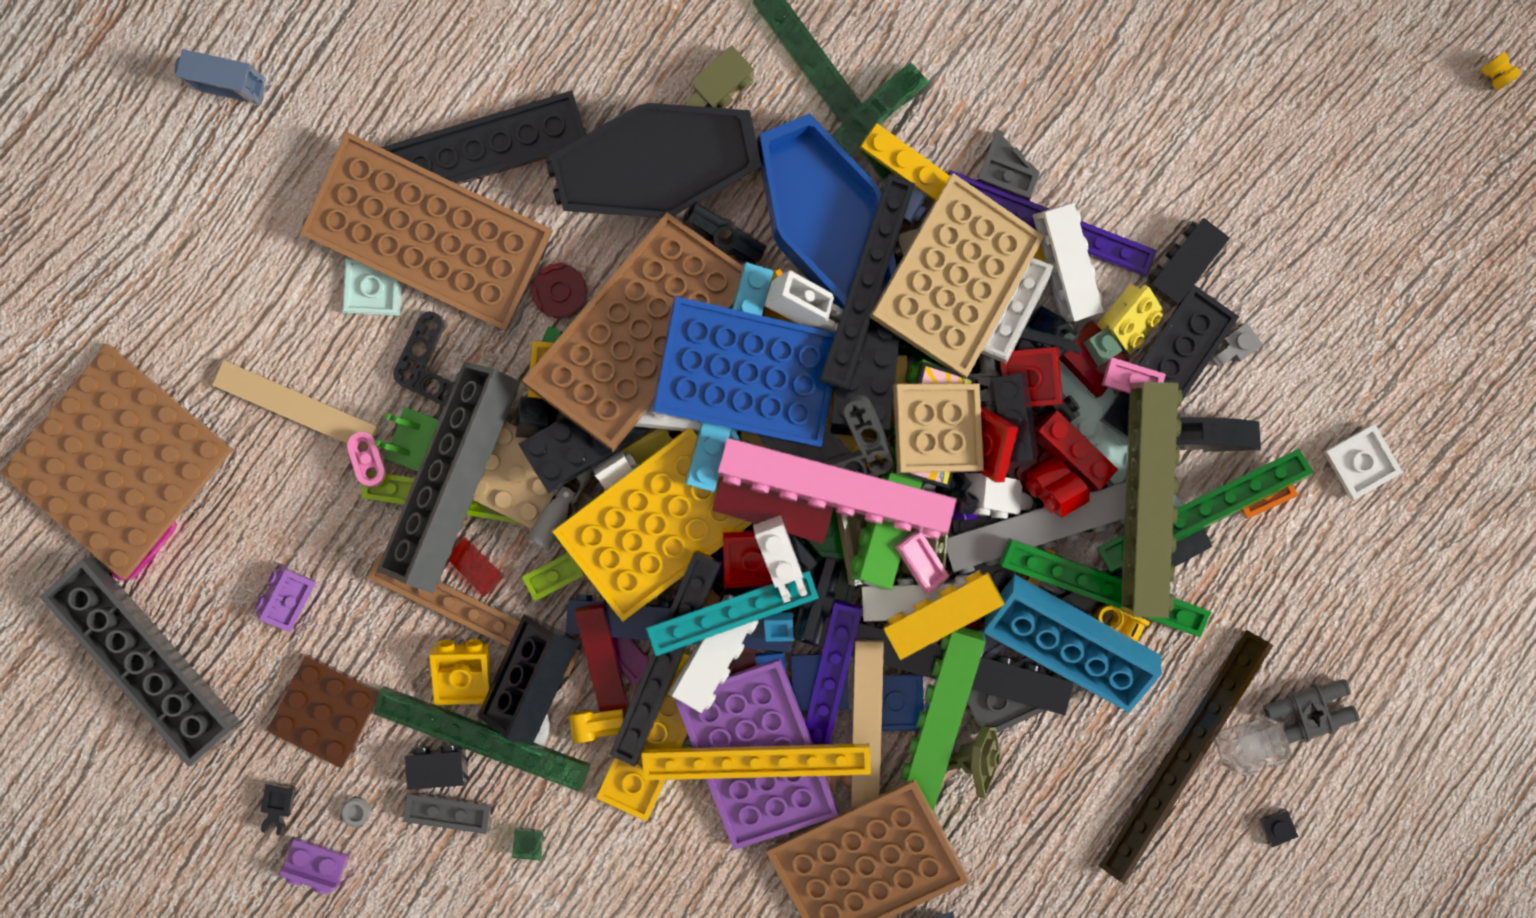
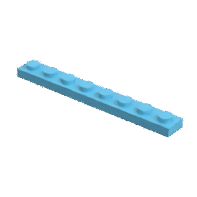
(712, 439)

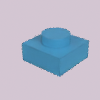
(779, 627)

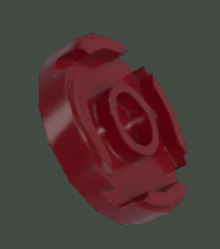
(559, 291)

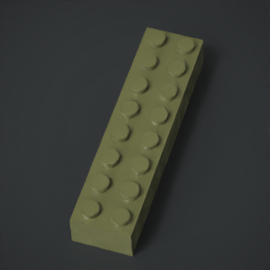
(1150, 499)

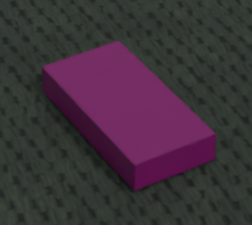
(630, 659)

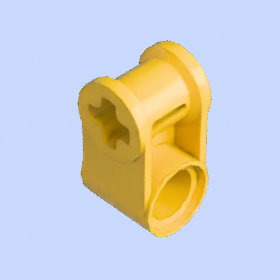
(1122, 621)

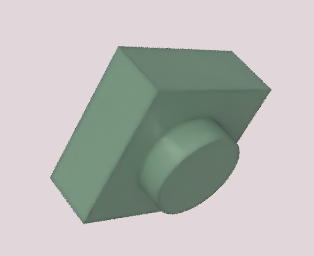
(1102, 346)

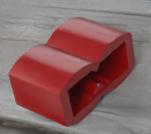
(1057, 487)

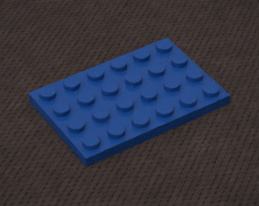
(744, 372)

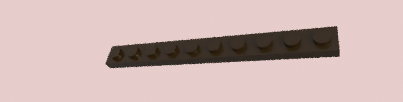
(1185, 756)

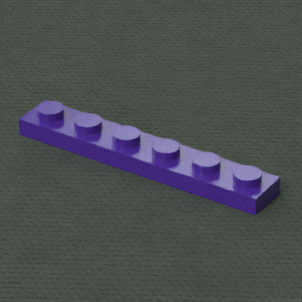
(832, 671)

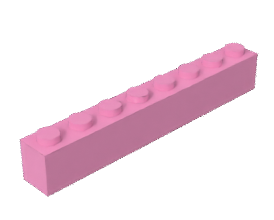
(837, 488)

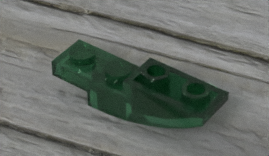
(880, 107)

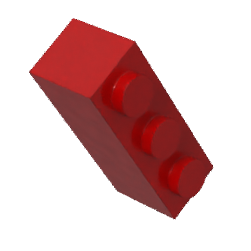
(1064, 441)

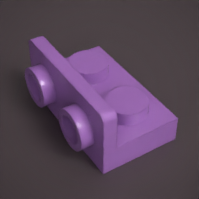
(284, 598)
(314, 866)

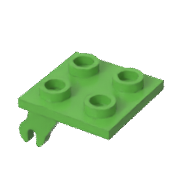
(410, 438)

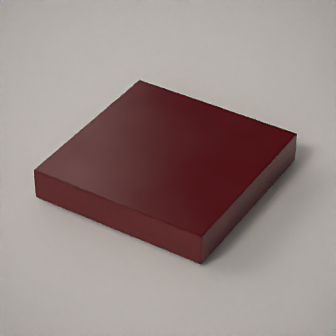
(1083, 364)

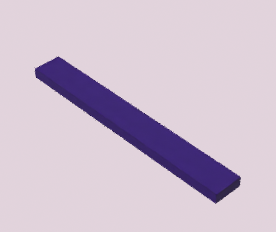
(1101, 243)

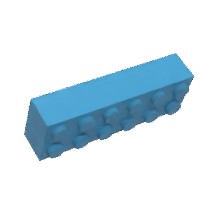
(1073, 644)

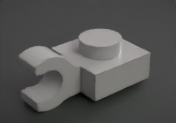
(1238, 345)

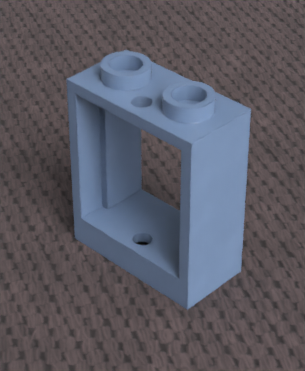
(220, 76)

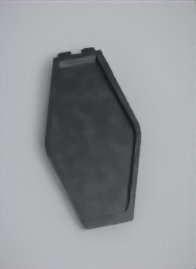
(655, 160)

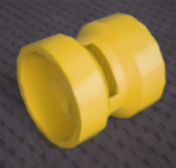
(1499, 64)

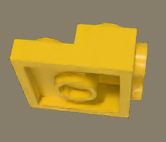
(460, 672)

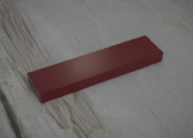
(601, 657)

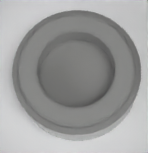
(356, 812)

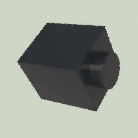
(531, 416)

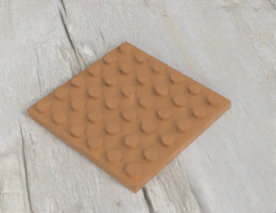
(116, 461)

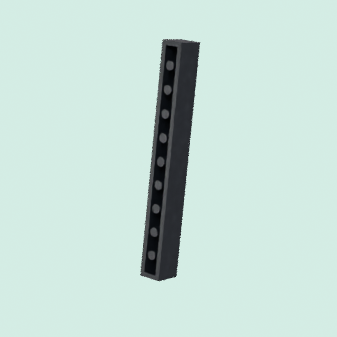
(993, 676)

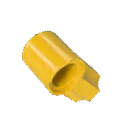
(587, 726)

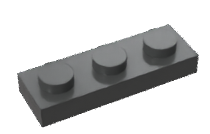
(447, 812)

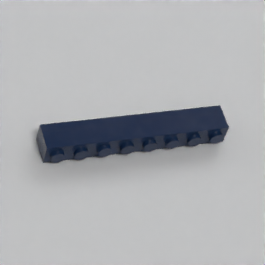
(651, 615)

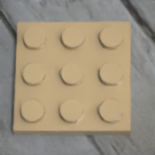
(938, 428)
(511, 483)

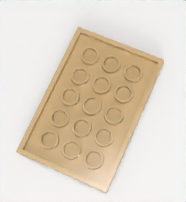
(957, 276)

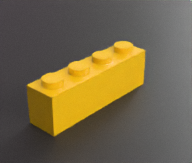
(944, 615)

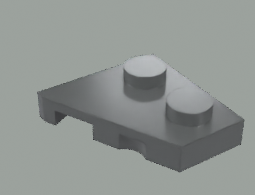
(1007, 168)

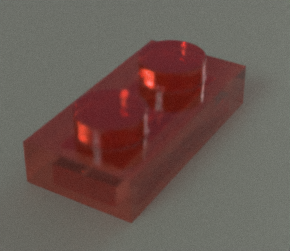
(475, 567)

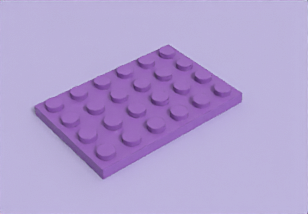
(759, 710)

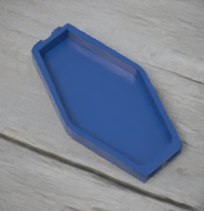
(818, 204)

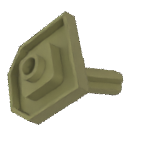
(979, 759)

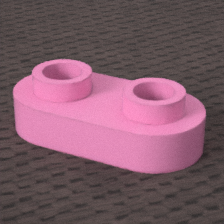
(367, 460)

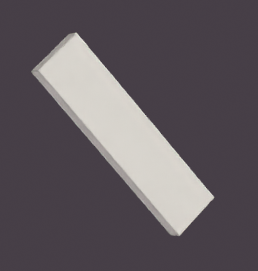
(1018, 311)

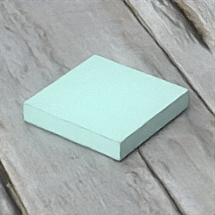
(369, 291)

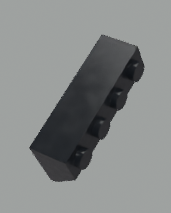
(527, 680)

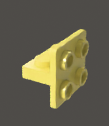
(1132, 317)

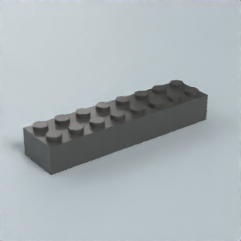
(448, 476)
(140, 660)

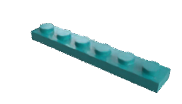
(726, 615)

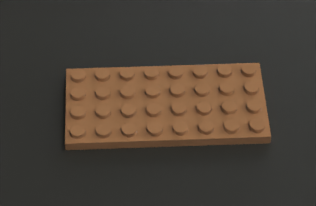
(426, 231)
(611, 354)

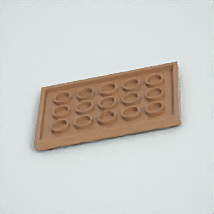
(870, 859)

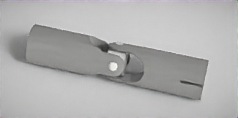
(556, 512)

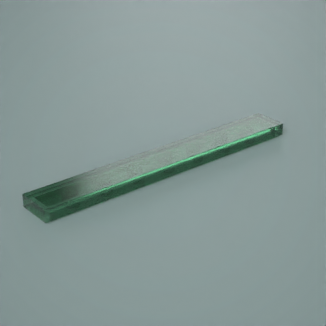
(813, 64)
(481, 738)

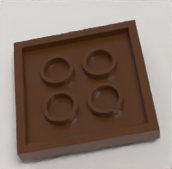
(324, 711)

